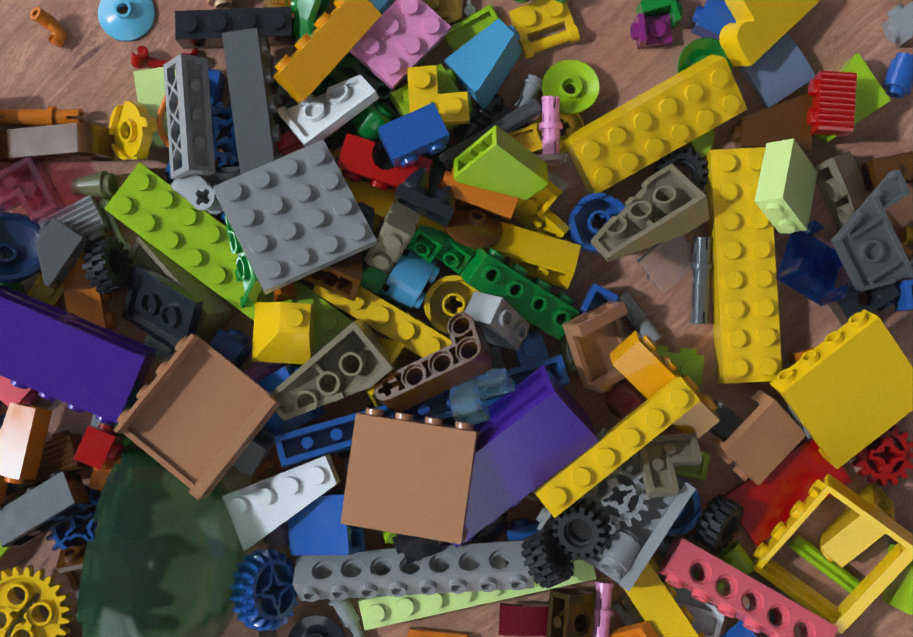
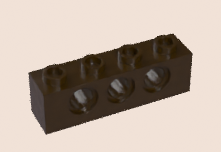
(570, 613)

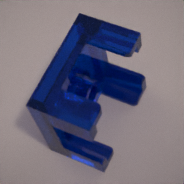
(811, 267)

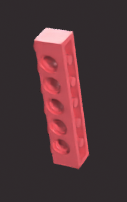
(762, 599)

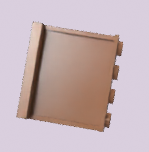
(197, 415)
(410, 475)

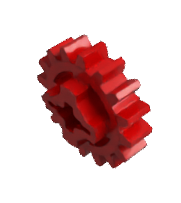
(884, 465)

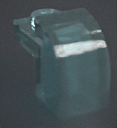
(470, 398)

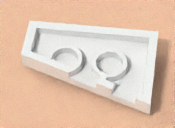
(321, 116)

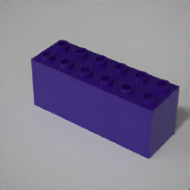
(69, 357)
(524, 445)

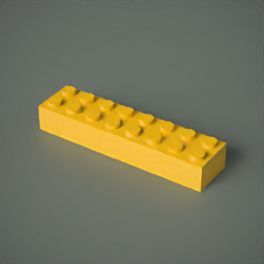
(742, 271)

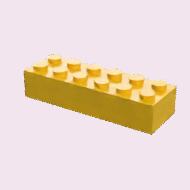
(655, 123)

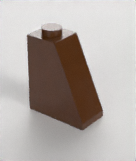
(776, 124)
(342, 277)

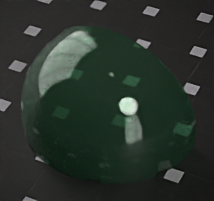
(157, 557)

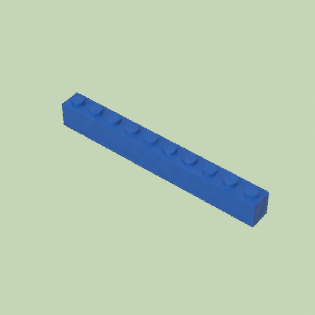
(337, 434)

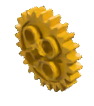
(49, 596)

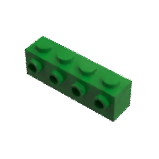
(528, 297)

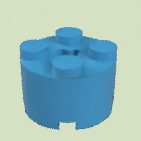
(409, 279)

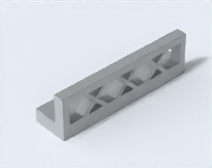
(190, 116)

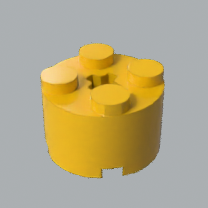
(440, 295)

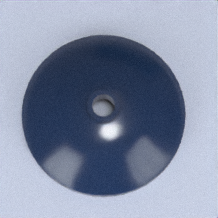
(18, 247)

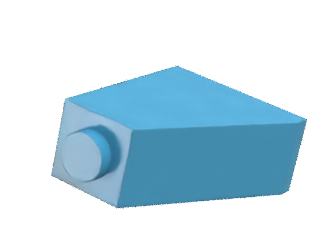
(486, 61)

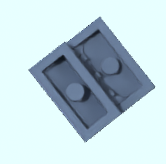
(778, 71)

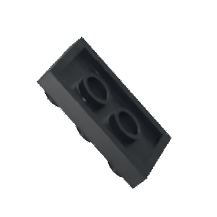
(161, 307)

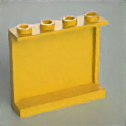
(849, 387)

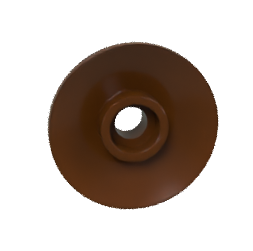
(474, 228)

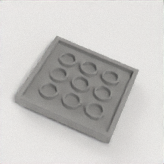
(294, 216)

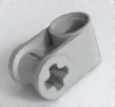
(199, 192)

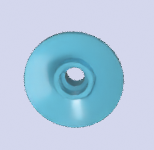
(126, 26)

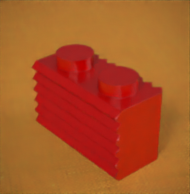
(832, 103)

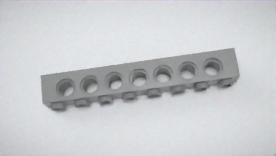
(388, 574)

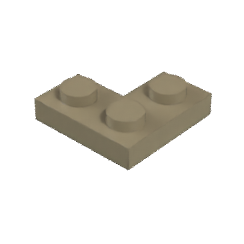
(661, 456)

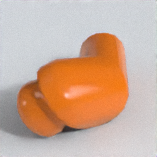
(49, 22)

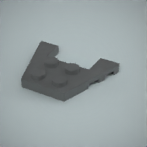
(868, 241)

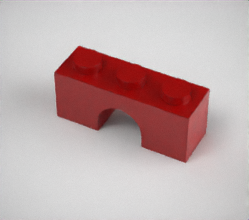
(358, 162)

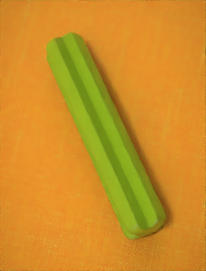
(818, 560)

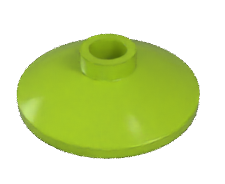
(572, 75)

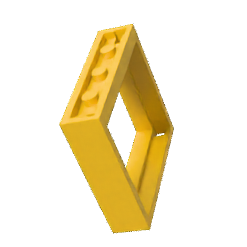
(868, 588)

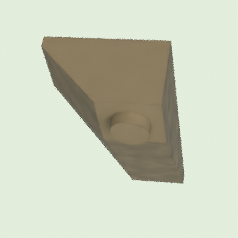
(841, 186)
(214, 309)
(341, 368)

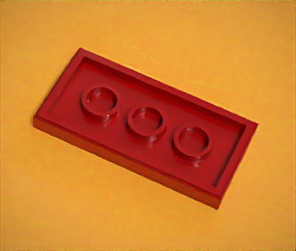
(782, 489)

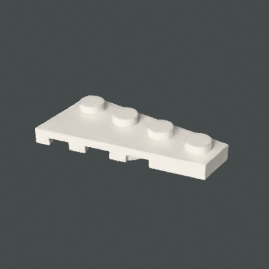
(272, 501)

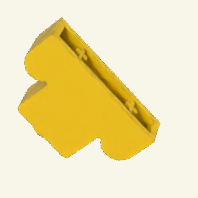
(759, 26)

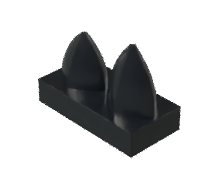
(413, 194)

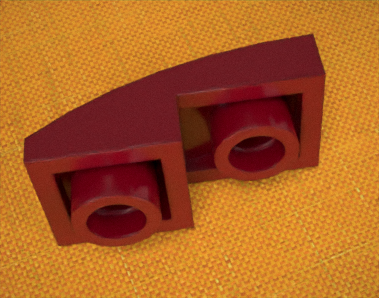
(523, 619)

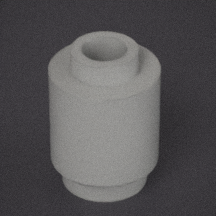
(620, 553)

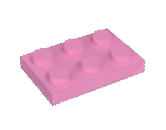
(400, 40)

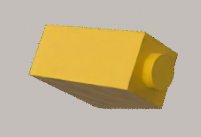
(851, 532)

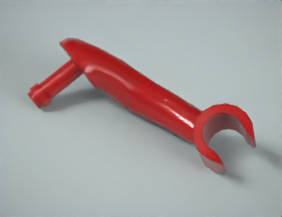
(143, 60)

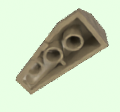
(659, 212)

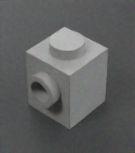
(899, 25)

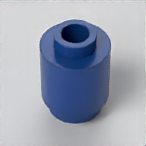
(899, 76)

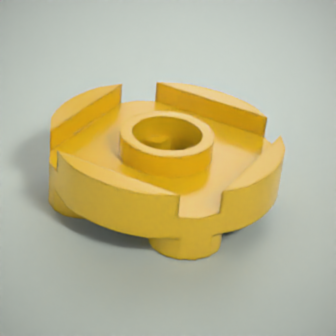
(132, 130)

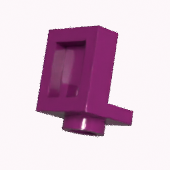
(651, 31)

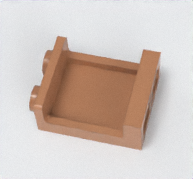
(591, 341)
(760, 440)

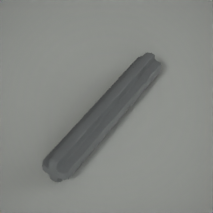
(507, 123)

